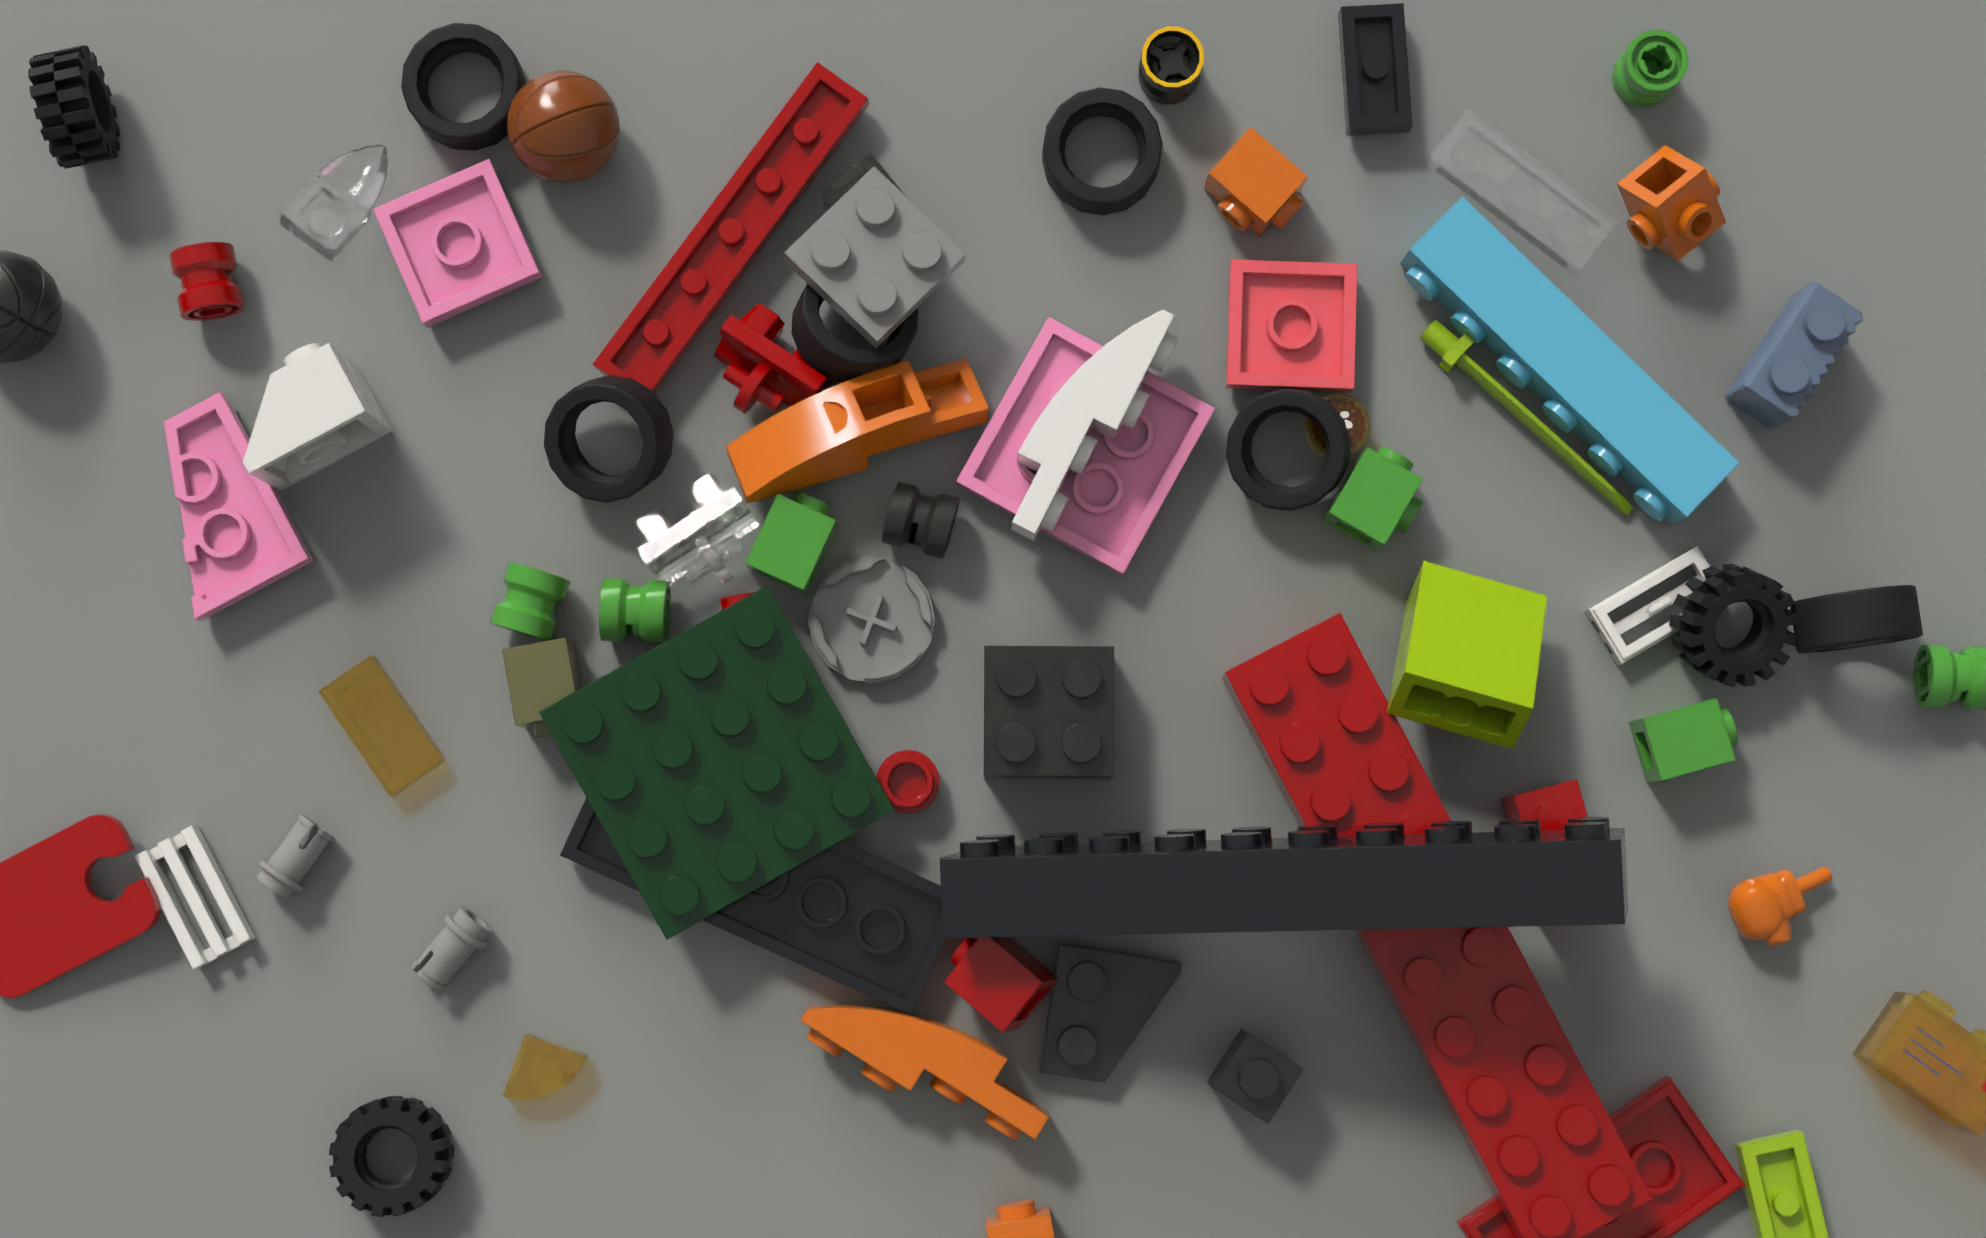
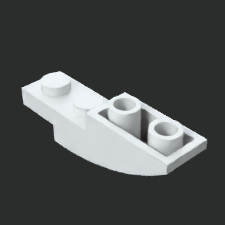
(1095, 397)

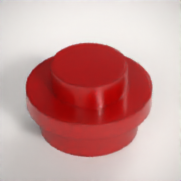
(909, 781)

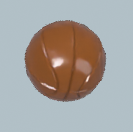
(563, 126)

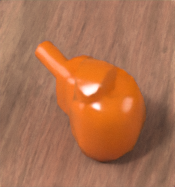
(1766, 903)

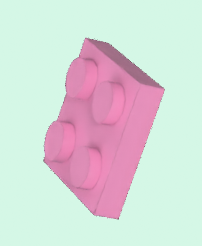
(457, 243)

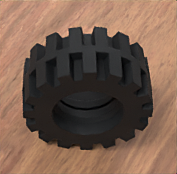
(351, 1164)

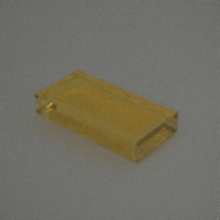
(382, 725)

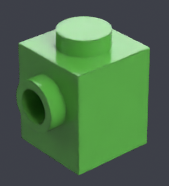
(1376, 498)

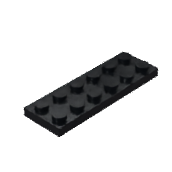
(831, 914)

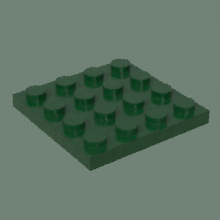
(716, 762)

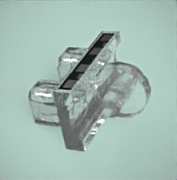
(699, 540)

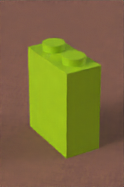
(1468, 655)

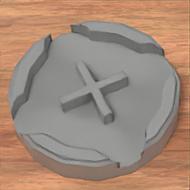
(871, 620)

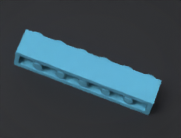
(1567, 363)

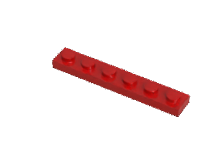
(733, 230)

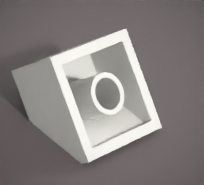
(312, 417)

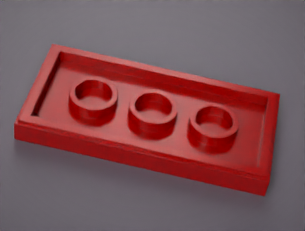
(1674, 1159)

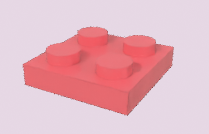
(1291, 326)

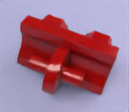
(762, 367)

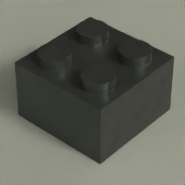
(1049, 712)

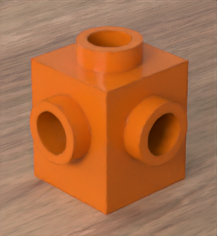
(1671, 203)

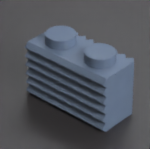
(1794, 355)

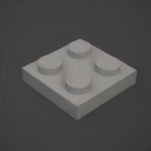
(874, 257)

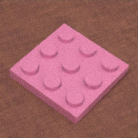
(1125, 475)

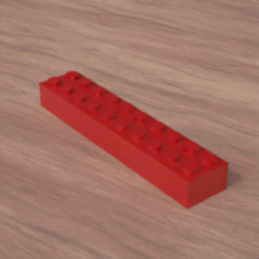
(1456, 989)

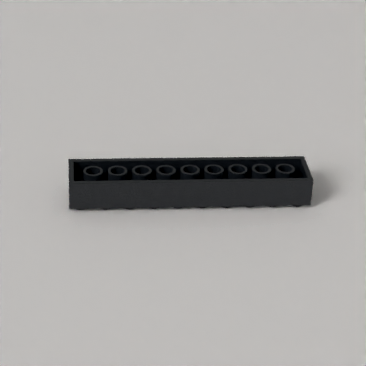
(1289, 882)

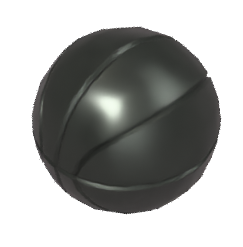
(27, 307)

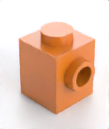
(1256, 185)

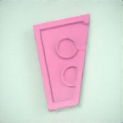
(232, 521)

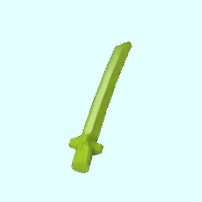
(1455, 352)

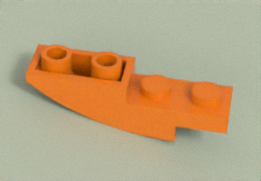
(847, 423)
(904, 1045)

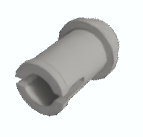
(291, 861)
(451, 948)

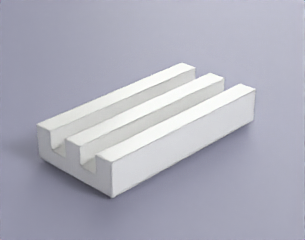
(1611, 632)
(174, 911)

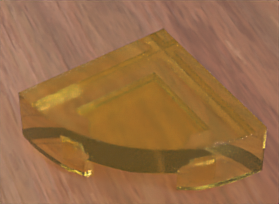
(542, 1068)

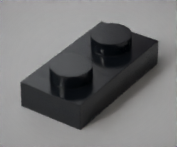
(1375, 69)

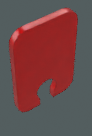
(54, 916)

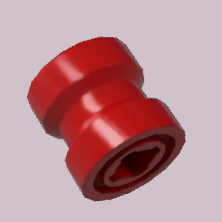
(206, 281)

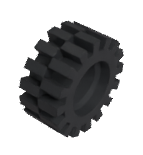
(74, 106)
(1761, 644)

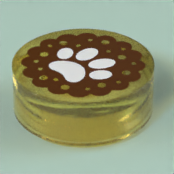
(1355, 418)

